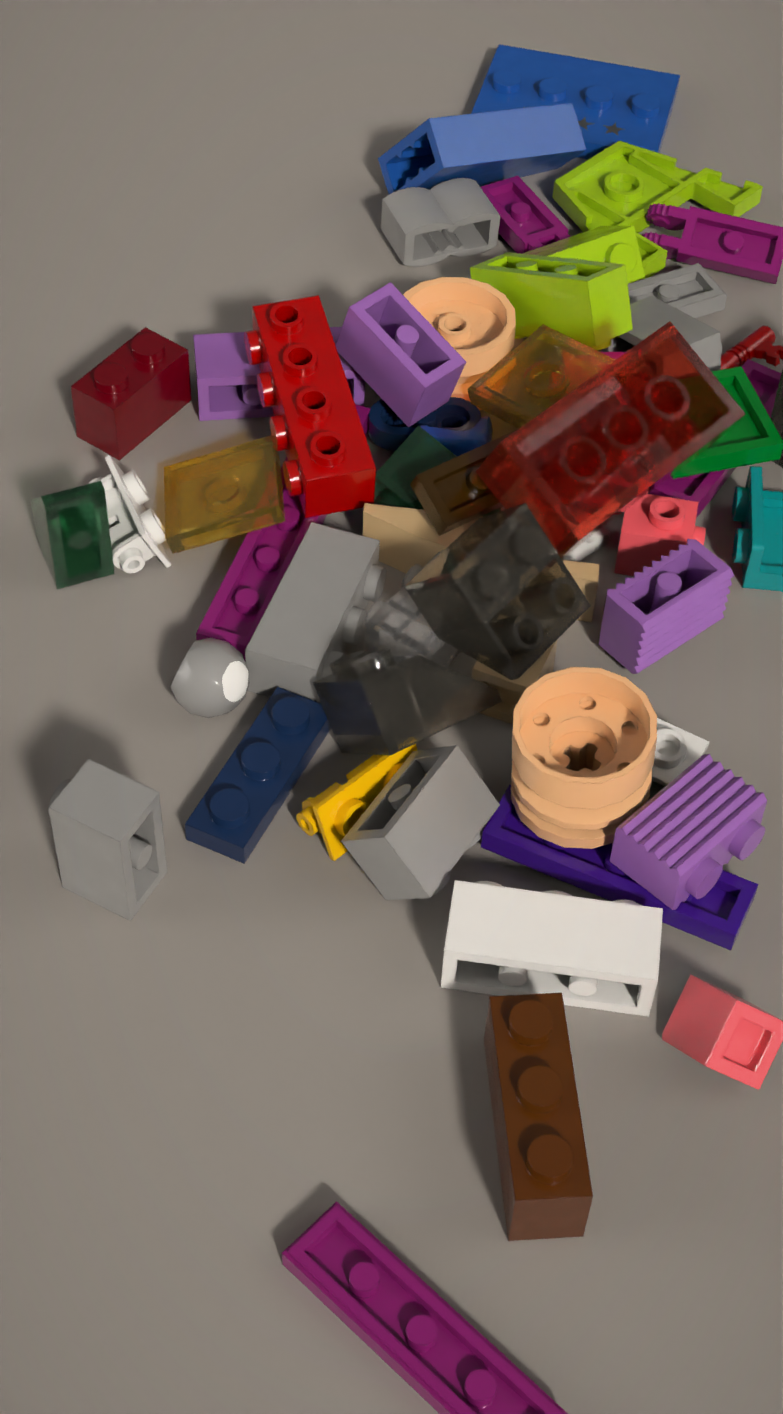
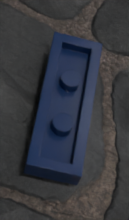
(258, 776)

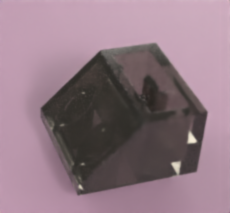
(499, 592)

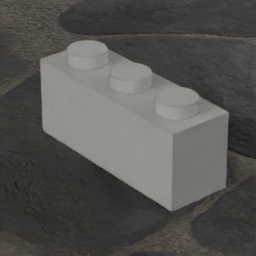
(315, 611)

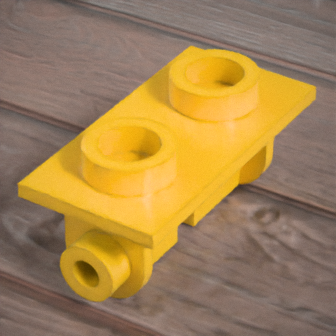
(341, 806)

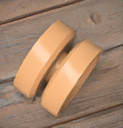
(471, 319)

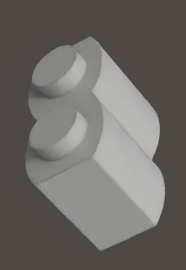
(439, 222)

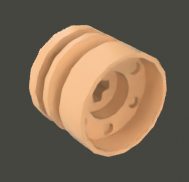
(581, 755)

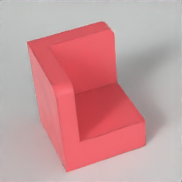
(724, 1032)

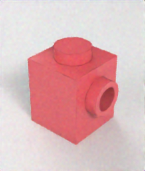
(653, 529)

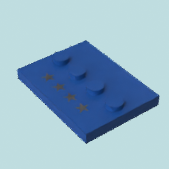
(608, 98)

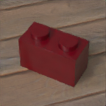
(131, 393)

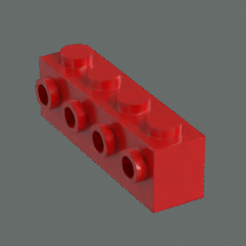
(311, 407)

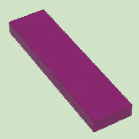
(408, 1322)

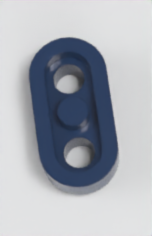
(390, 431)

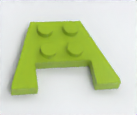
(627, 179)

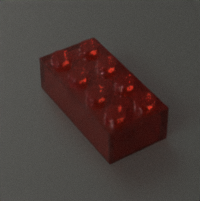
(612, 439)

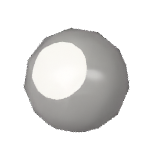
(211, 678)

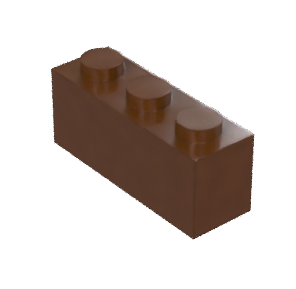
(536, 1117)

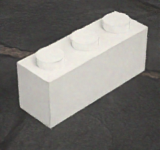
(552, 943)

